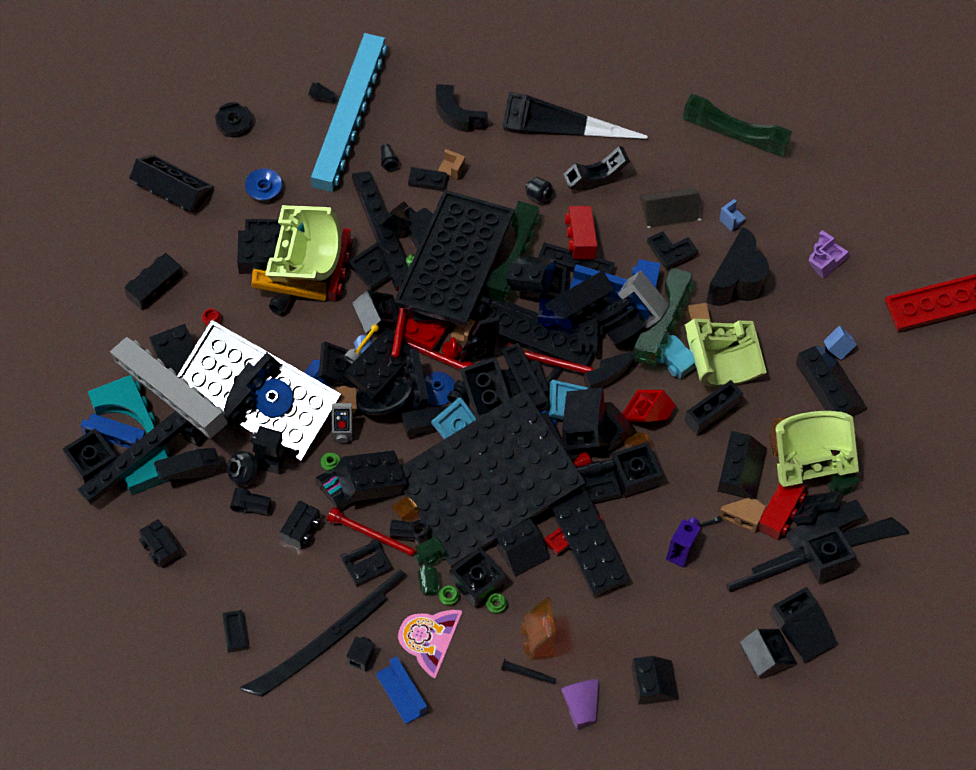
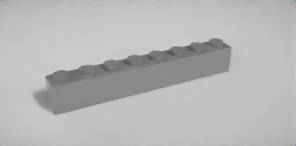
(169, 387)

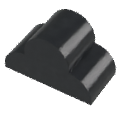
(740, 273)

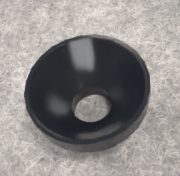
(246, 470)

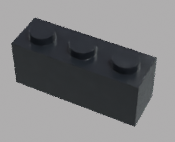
(153, 281)
(713, 407)

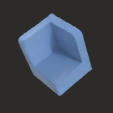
(731, 216)
(840, 342)

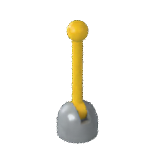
(353, 354)

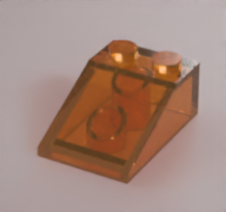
(539, 631)

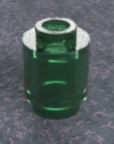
(428, 580)

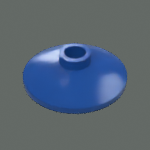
(263, 178)
(438, 396)
(282, 401)

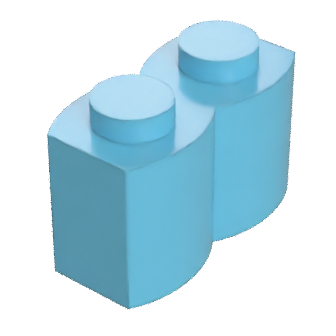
(677, 358)

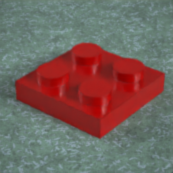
(424, 333)

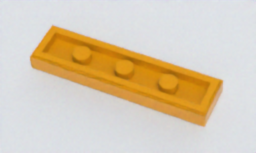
(303, 288)

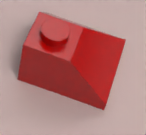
(649, 406)

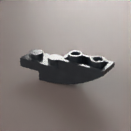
(242, 391)

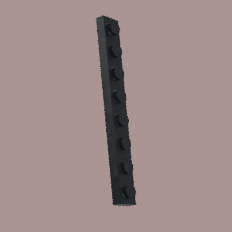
(384, 237)
(133, 457)

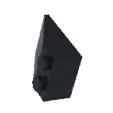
(173, 347)

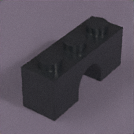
(268, 449)

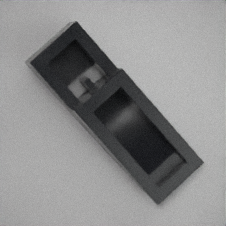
(609, 371)
(420, 420)

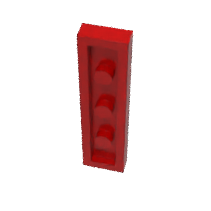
(339, 273)

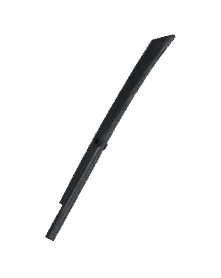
(866, 533)
(280, 673)

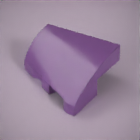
(827, 255)
(582, 702)

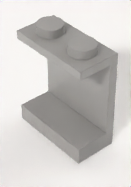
(648, 294)

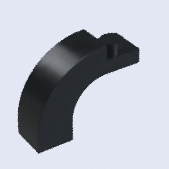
(453, 114)
(598, 174)

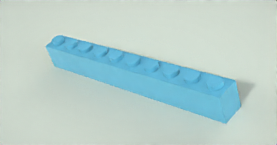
(348, 113)

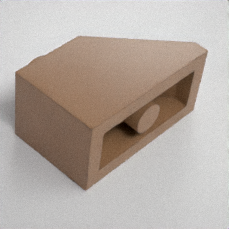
(743, 513)

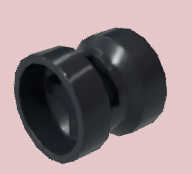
(458, 392)

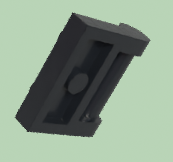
(368, 568)

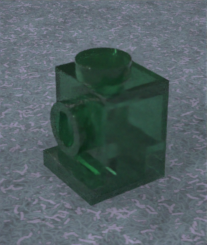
(845, 483)
(429, 552)

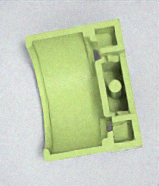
(306, 254)
(719, 362)
(807, 445)

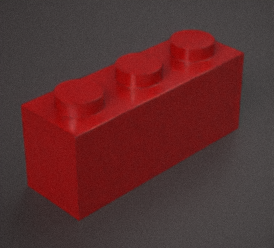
(581, 232)
(781, 509)

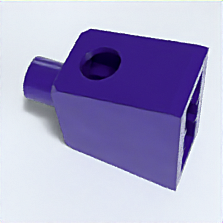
(686, 536)

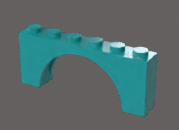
(124, 398)

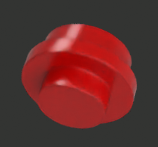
(211, 314)

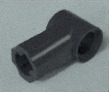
(246, 501)
(408, 530)

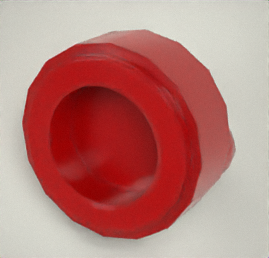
(451, 348)

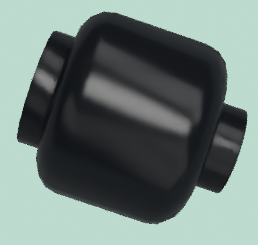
(539, 190)

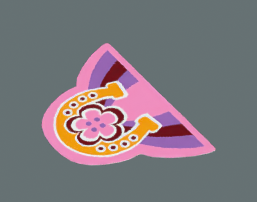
(429, 637)

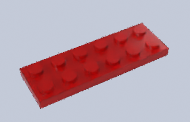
(933, 303)

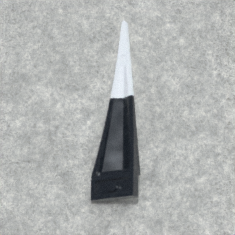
(535, 115)

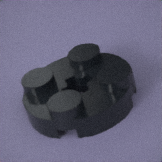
(236, 127)

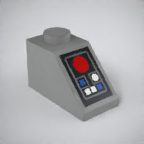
(342, 422)

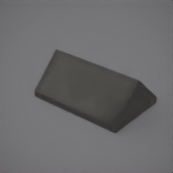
(671, 207)

